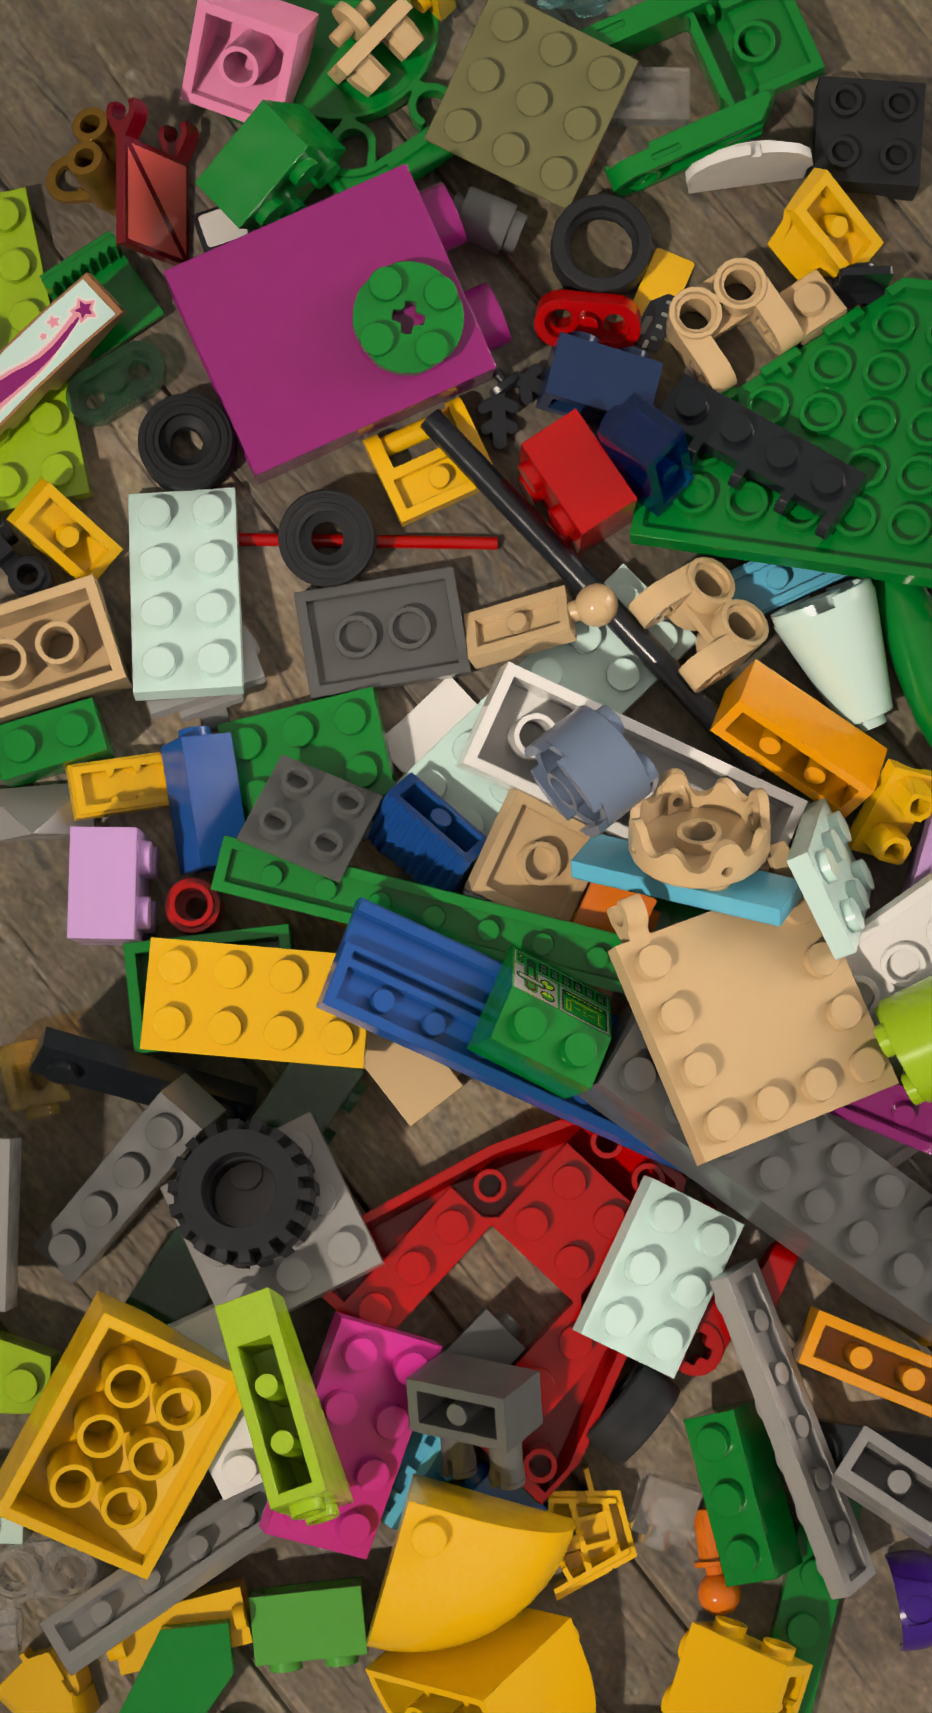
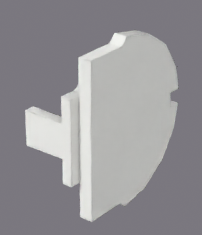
(749, 165)

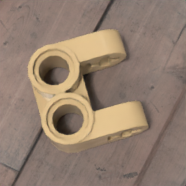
(722, 313)
(701, 601)

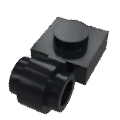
(19, 567)

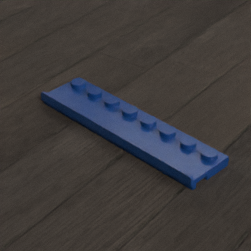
(429, 999)

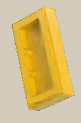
(117, 786)

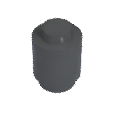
(490, 221)

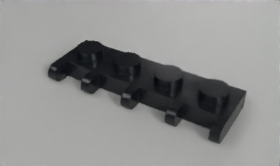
(764, 453)

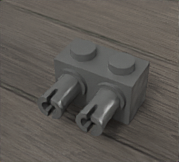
(480, 1405)

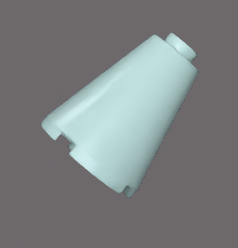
(841, 649)

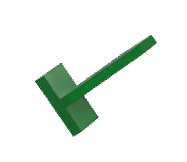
(184, 1669)

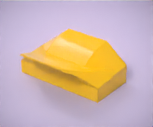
(822, 230)

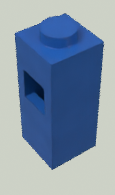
(202, 795)

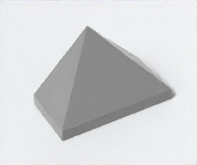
(37, 813)

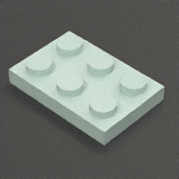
(830, 877)
(658, 1276)

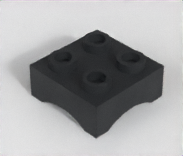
(869, 134)

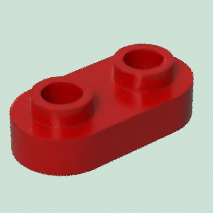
(588, 315)

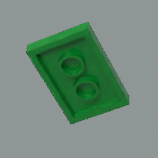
(331, 734)

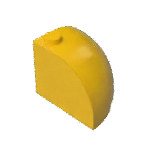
(462, 1566)
(518, 1668)

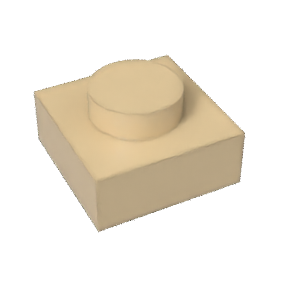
(813, 304)

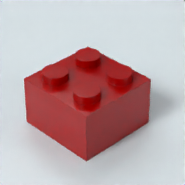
(575, 483)

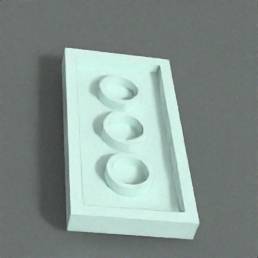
(185, 594)

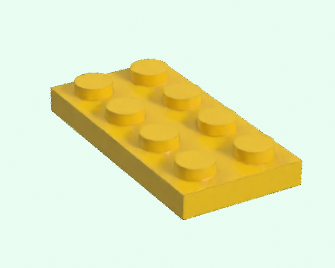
(244, 1004)

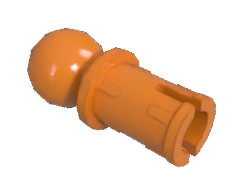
(712, 1590)

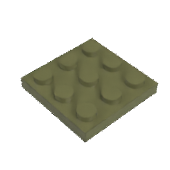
(530, 99)

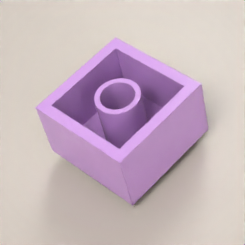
(111, 886)

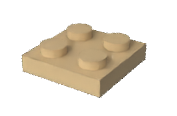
(530, 858)

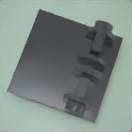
(310, 818)

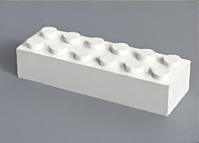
(527, 705)

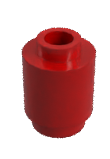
(182, 895)

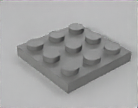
(330, 1257)

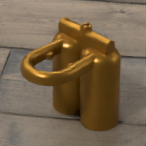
(90, 162)

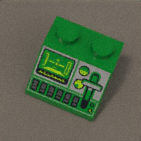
(544, 1025)

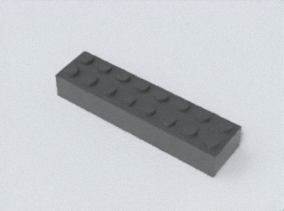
(802, 1187)

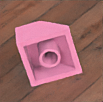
(246, 54)

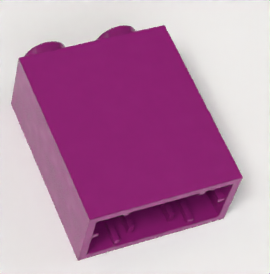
(279, 325)

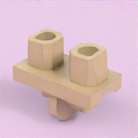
(392, 28)

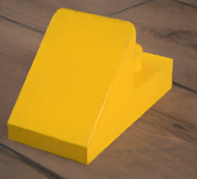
(63, 532)

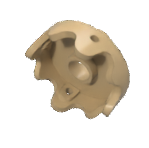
(671, 822)

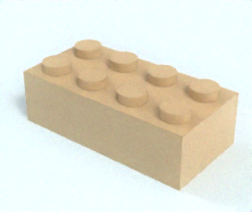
(58, 650)

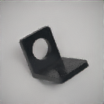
(862, 283)

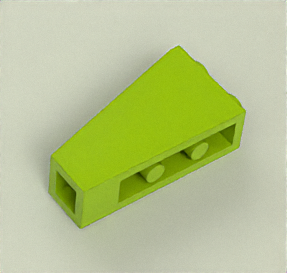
(282, 1409)

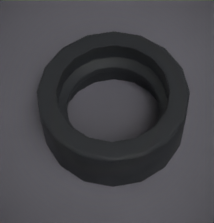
(611, 209)

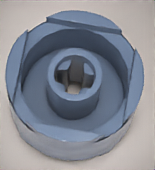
(591, 768)

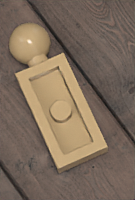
(535, 622)

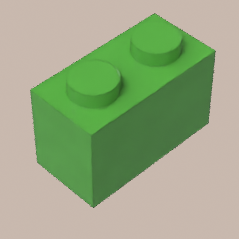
(309, 1623)

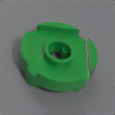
(382, 337)

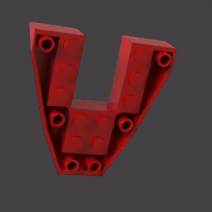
(560, 1204)

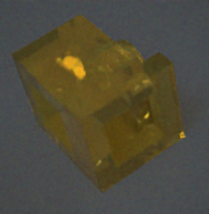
(20, 1094)

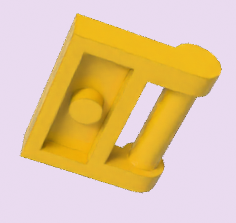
(429, 480)

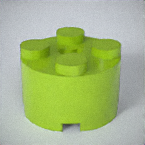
(907, 1033)

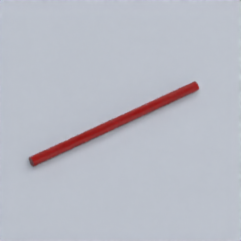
(384, 541)

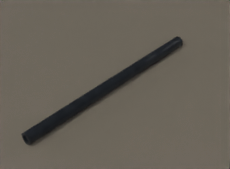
(576, 574)

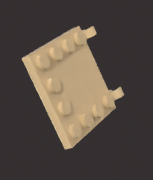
(747, 1020)

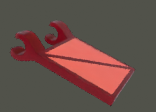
(152, 184)

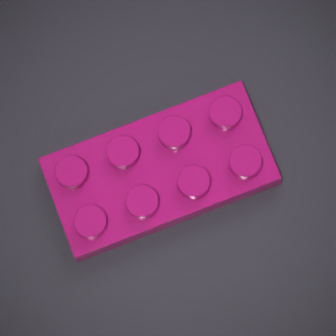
(367, 1413)

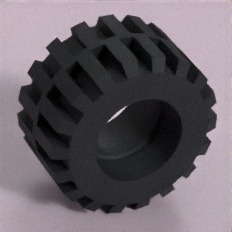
(206, 1165)

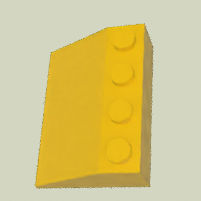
(119, 1437)

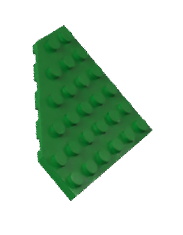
(860, 398)

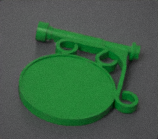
(350, 109)

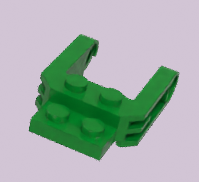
(747, 59)

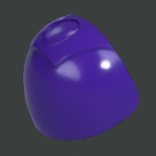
(913, 1586)

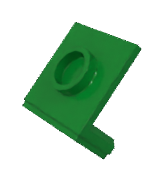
(115, 273)

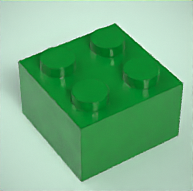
(271, 165)

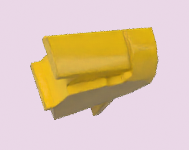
(600, 1536)
(46, 1686)

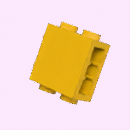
(734, 1672)

